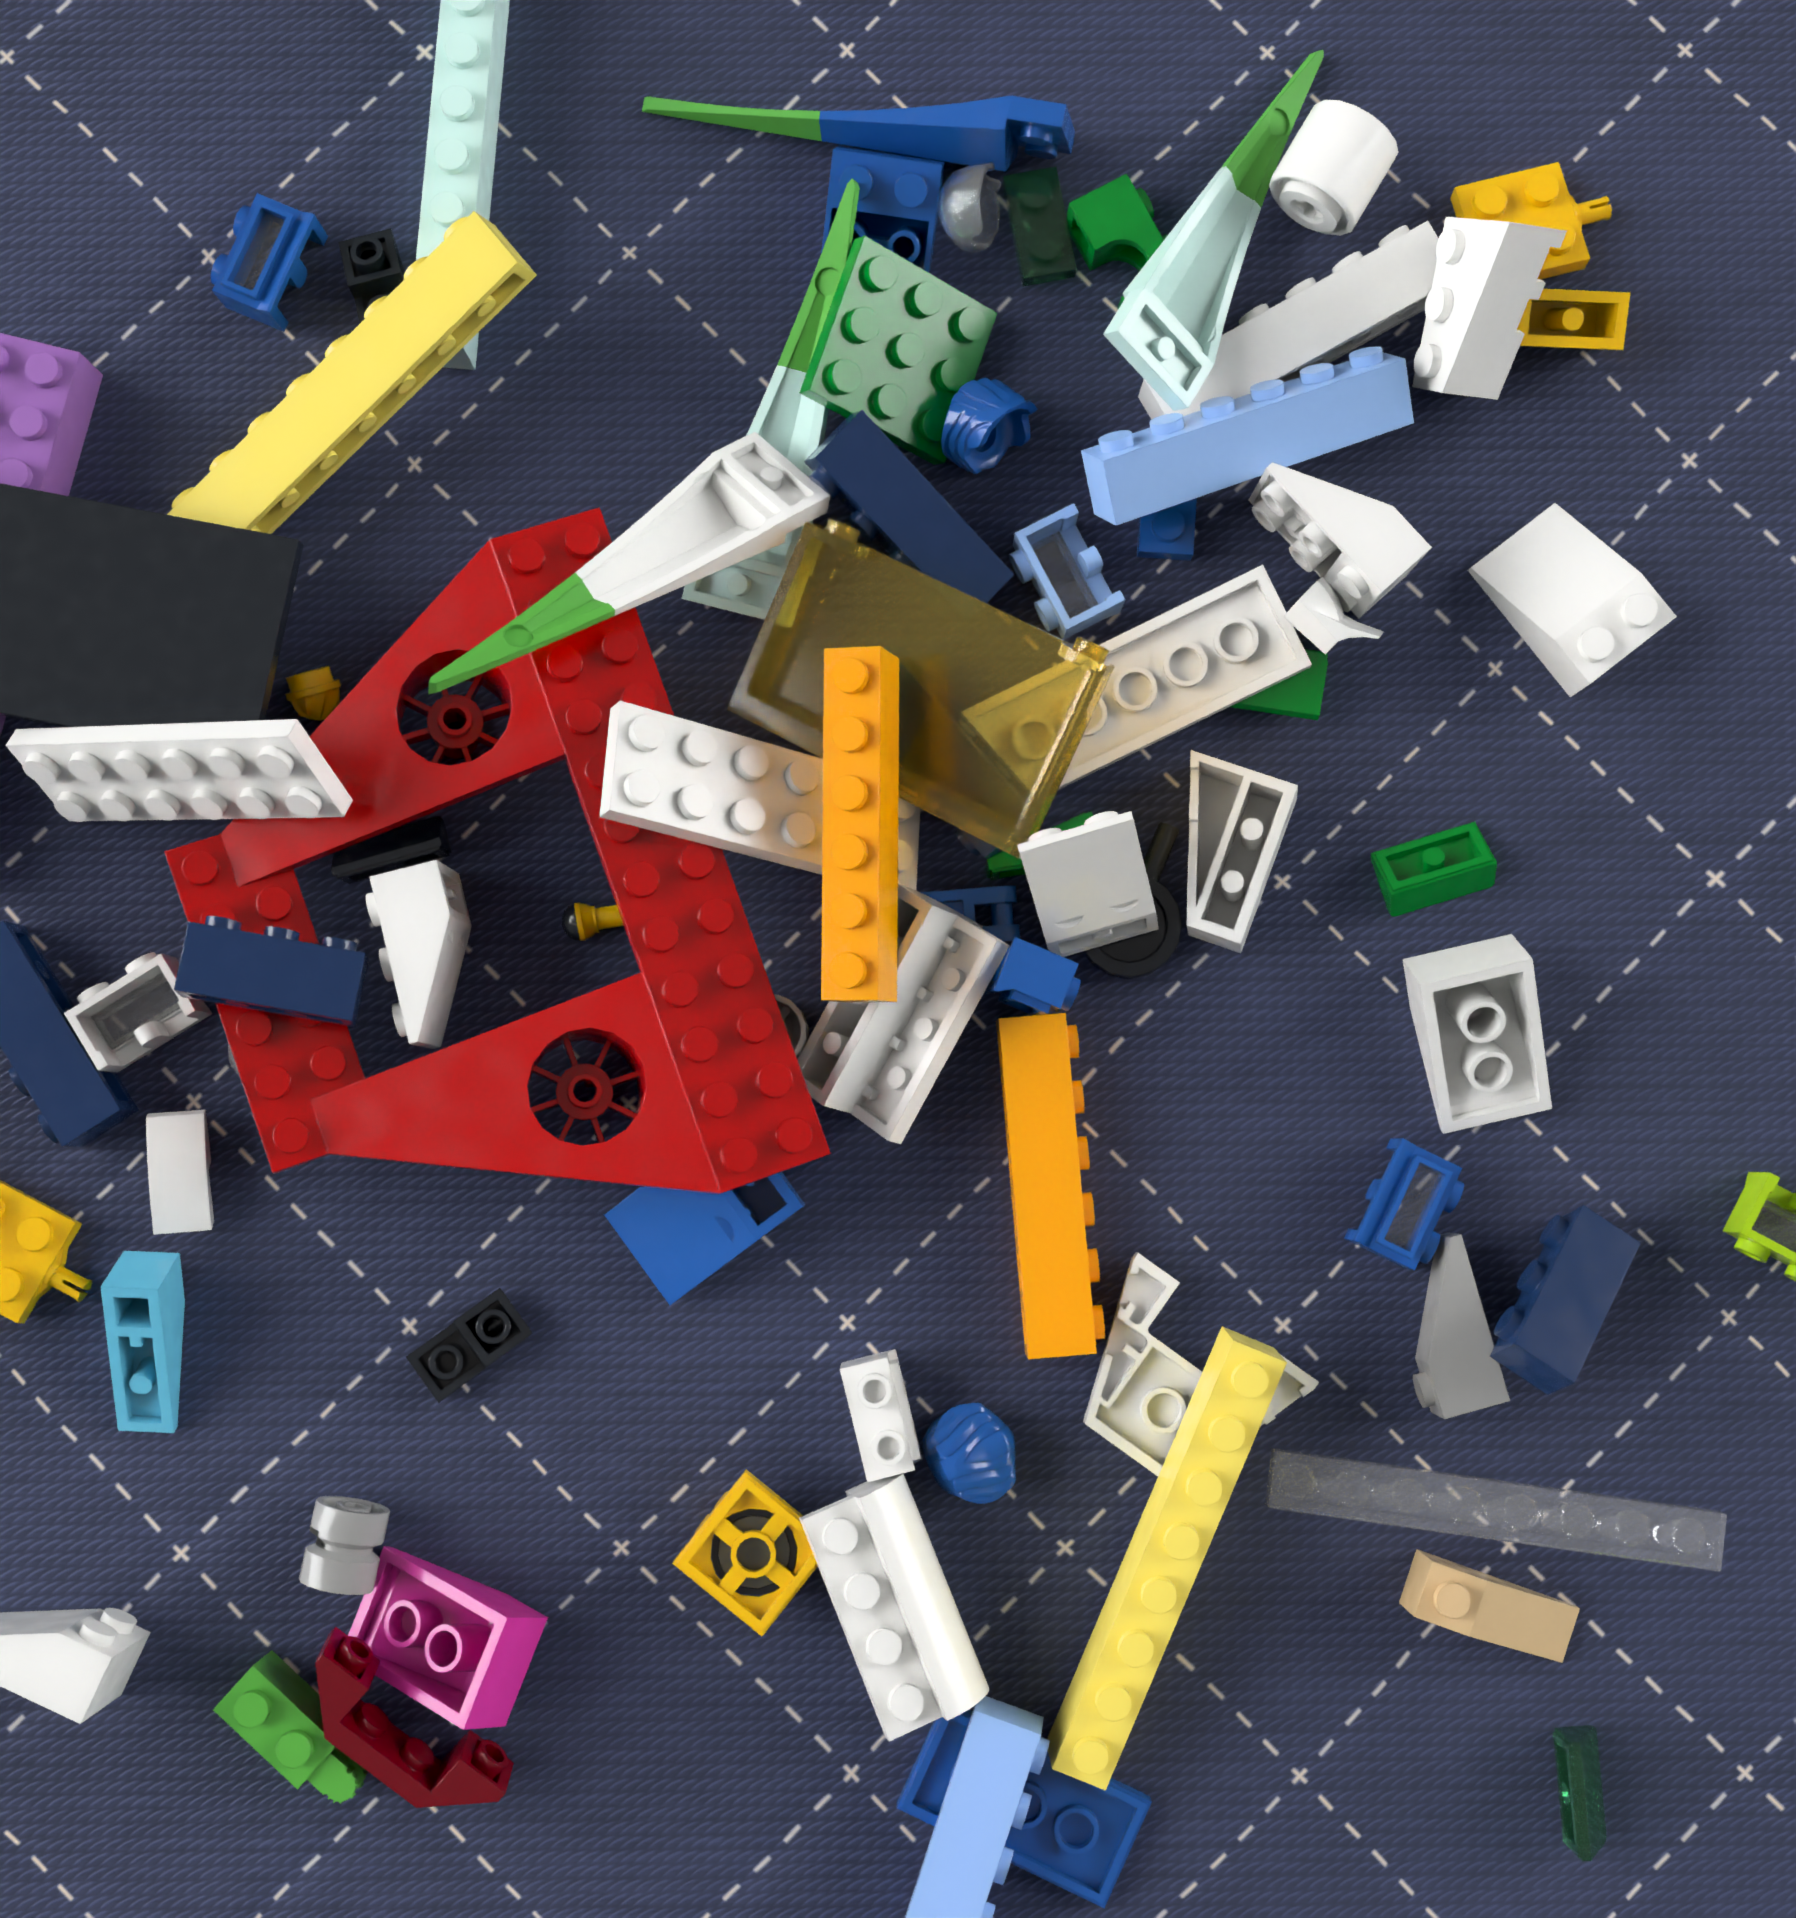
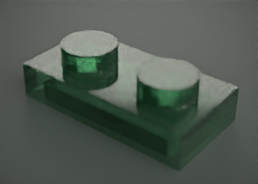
(1039, 226)

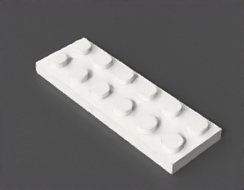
(1189, 668)
(181, 771)
(725, 791)

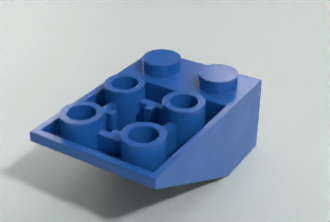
(894, 201)
(693, 1234)

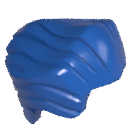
(984, 423)
(971, 1453)

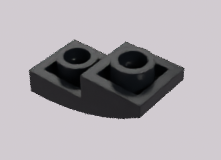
(371, 267)
(469, 1345)

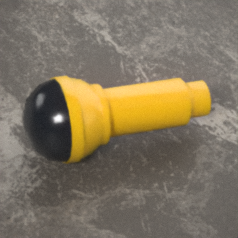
(583, 921)

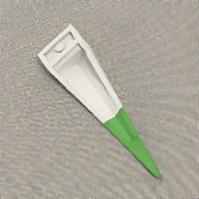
(716, 517)

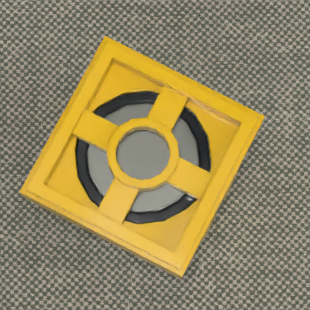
(751, 1553)

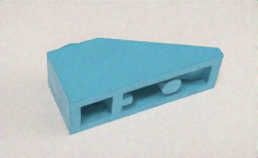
(145, 1338)

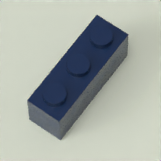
(272, 971)
(1563, 1299)

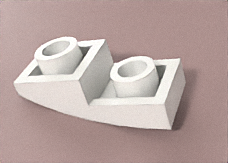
(179, 1171)

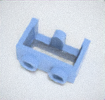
(1063, 574)

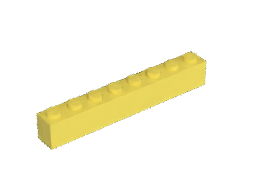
(361, 380)
(1164, 1557)

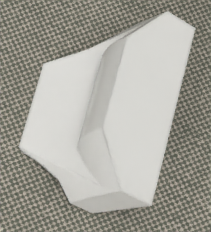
(1322, 619)

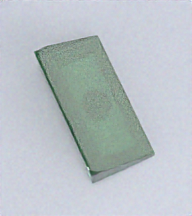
(1580, 1790)

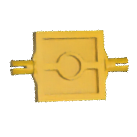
(1536, 199)
(34, 1253)

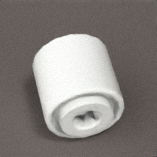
(1333, 167)

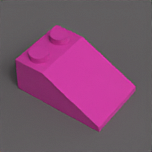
(448, 1639)

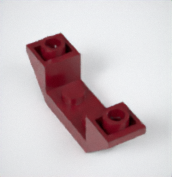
(468, 1774)

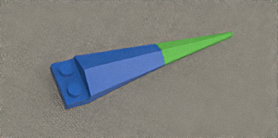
(948, 132)

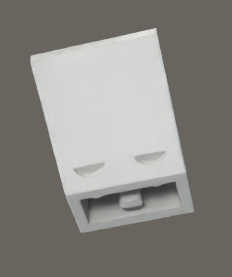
(1339, 534)
(1089, 883)
(425, 944)

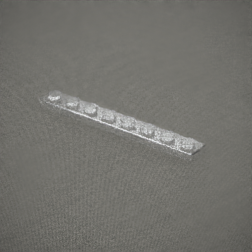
(1496, 1509)

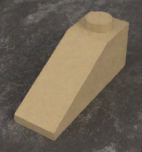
(1487, 1607)

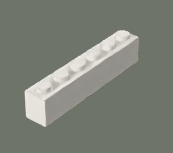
(1320, 318)

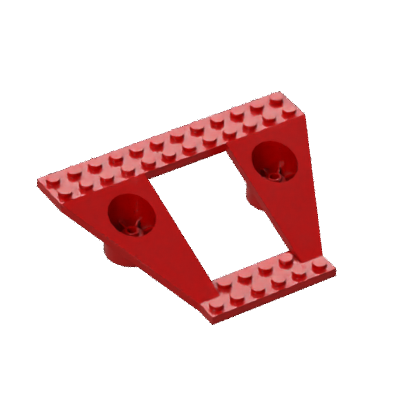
(695, 1024)

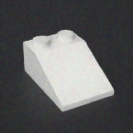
(1571, 597)
(1479, 1032)
(69, 1657)

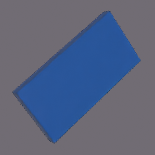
(1071, 1830)

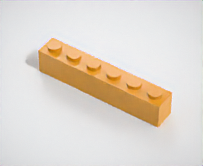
(860, 825)
(1047, 1186)

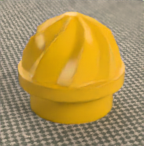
(314, 693)

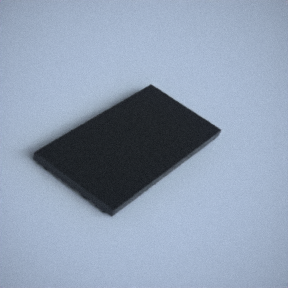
(136, 614)

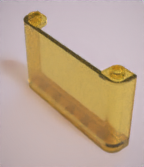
(982, 694)

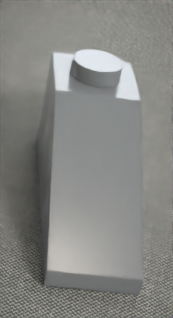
(1455, 1339)

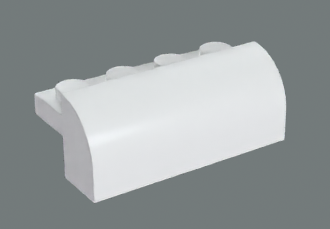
(887, 1055)
(895, 1606)

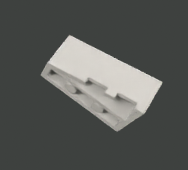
(1477, 302)
(1233, 843)

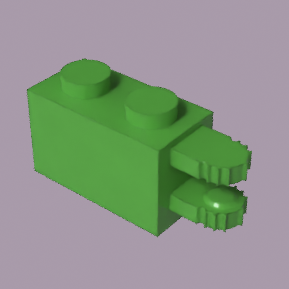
(284, 1724)

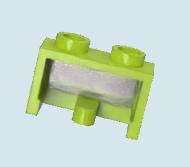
(1765, 1221)

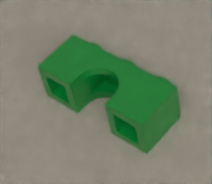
(1114, 225)

